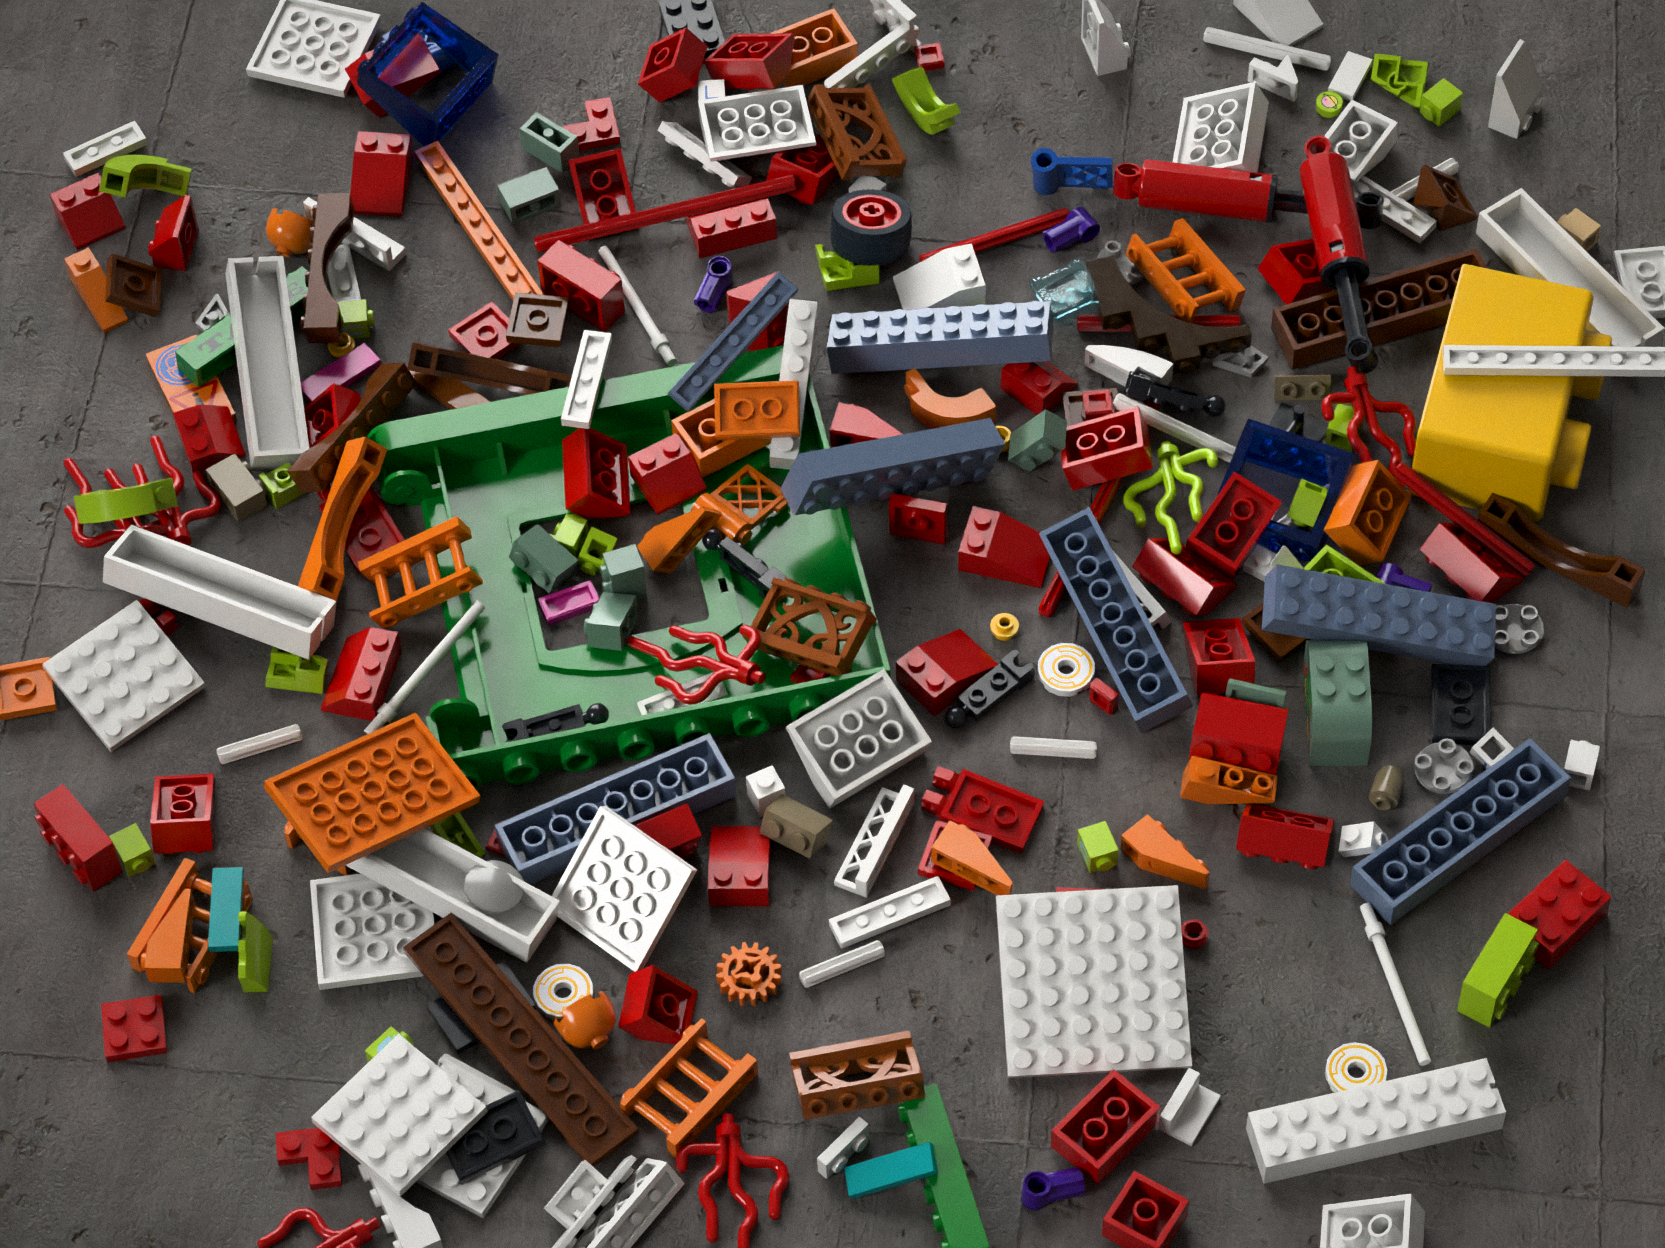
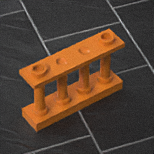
(1200, 258)
(410, 552)
(184, 878)
(700, 1114)

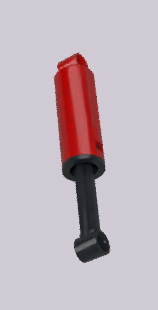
(1221, 192)
(1338, 242)

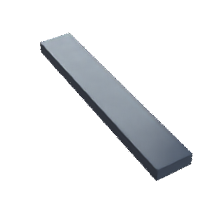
(733, 341)

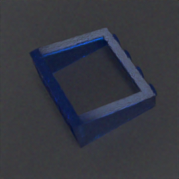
(463, 48)
(1300, 459)

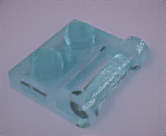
(1067, 296)

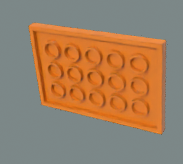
(371, 792)

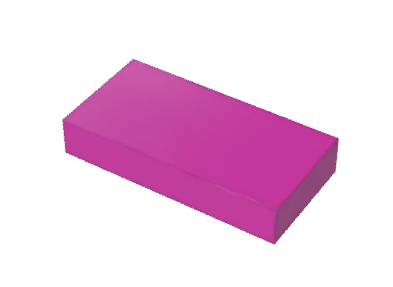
(568, 602)

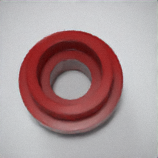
(1196, 927)

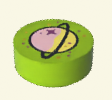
(1329, 104)

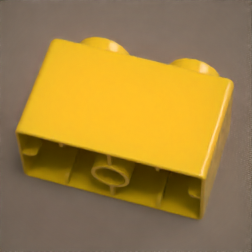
(1507, 429)

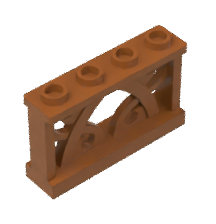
(831, 104)
(815, 601)
(879, 1055)

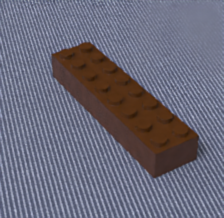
(1392, 307)

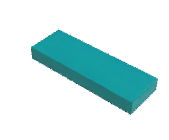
(224, 909)
(891, 1170)

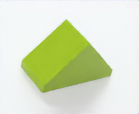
(458, 832)

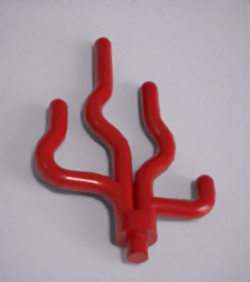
(1365, 406)
(85, 487)
(175, 524)
(730, 667)
(730, 1153)
(353, 1236)

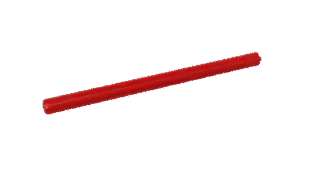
(666, 212)
(1099, 507)

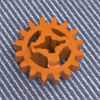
(747, 977)

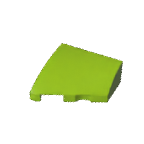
(1401, 77)
(841, 273)
(295, 672)
(254, 954)

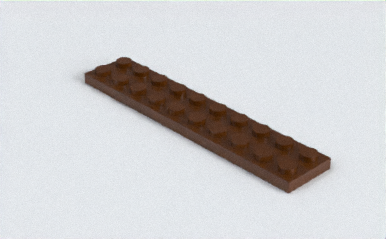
(520, 1040)

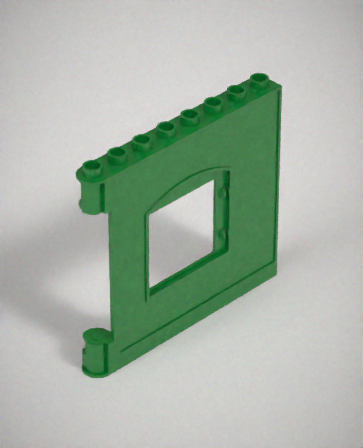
(505, 470)

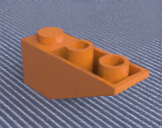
(1224, 783)
(1158, 852)

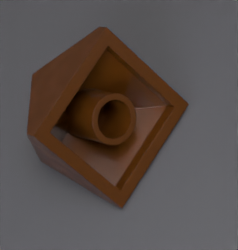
(1443, 199)

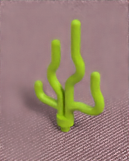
(1171, 464)

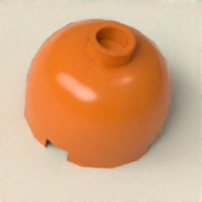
(289, 233)
(587, 1022)

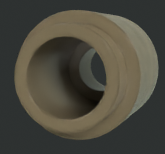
(1387, 788)

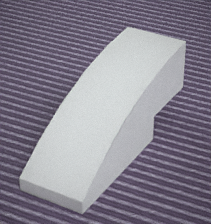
(1118, 361)

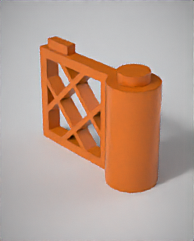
(733, 521)

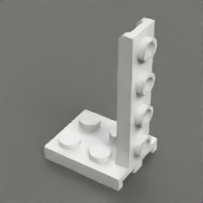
(902, 36)

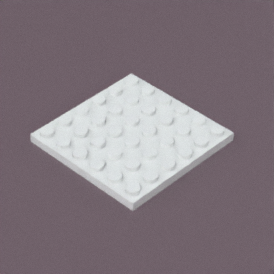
(1093, 981)

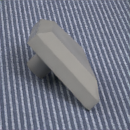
(212, 314)
(1244, 363)

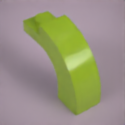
(923, 103)
(143, 171)
(125, 502)

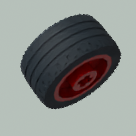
(871, 227)

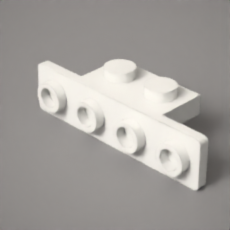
(582, 1195)

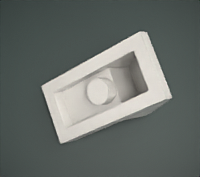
(1277, 80)
(1263, 561)

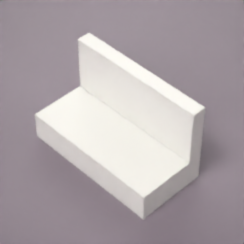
(1188, 1109)

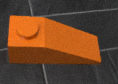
(91, 284)
(673, 540)
(965, 855)
(170, 943)

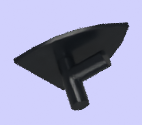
(1298, 422)

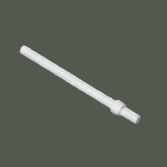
(659, 341)
(388, 711)
(1376, 933)

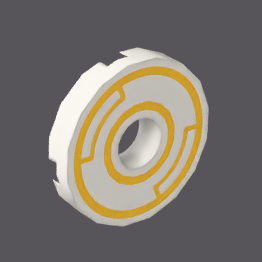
(1066, 655)
(559, 977)
(1351, 1056)

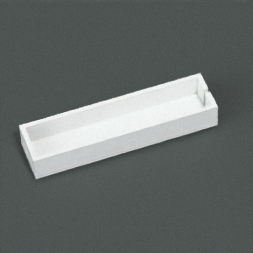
(1543, 250)
(266, 362)
(219, 591)
(433, 876)
(1375, 1120)

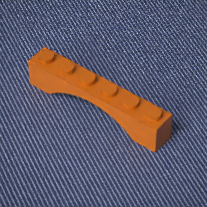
(354, 476)

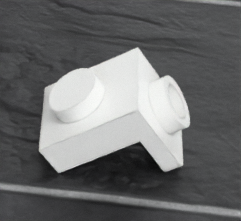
(1361, 839)

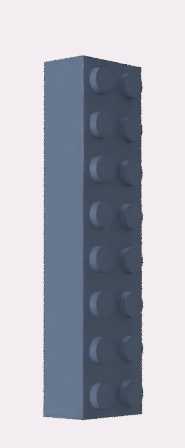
(940, 337)
(892, 465)
(1382, 614)
(1116, 620)
(1460, 831)
(547, 836)

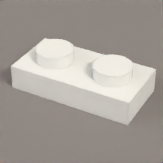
(837, 1154)

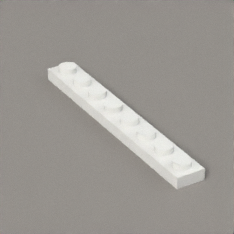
(1553, 360)

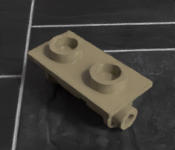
(1301, 387)

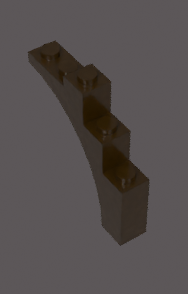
(1151, 328)

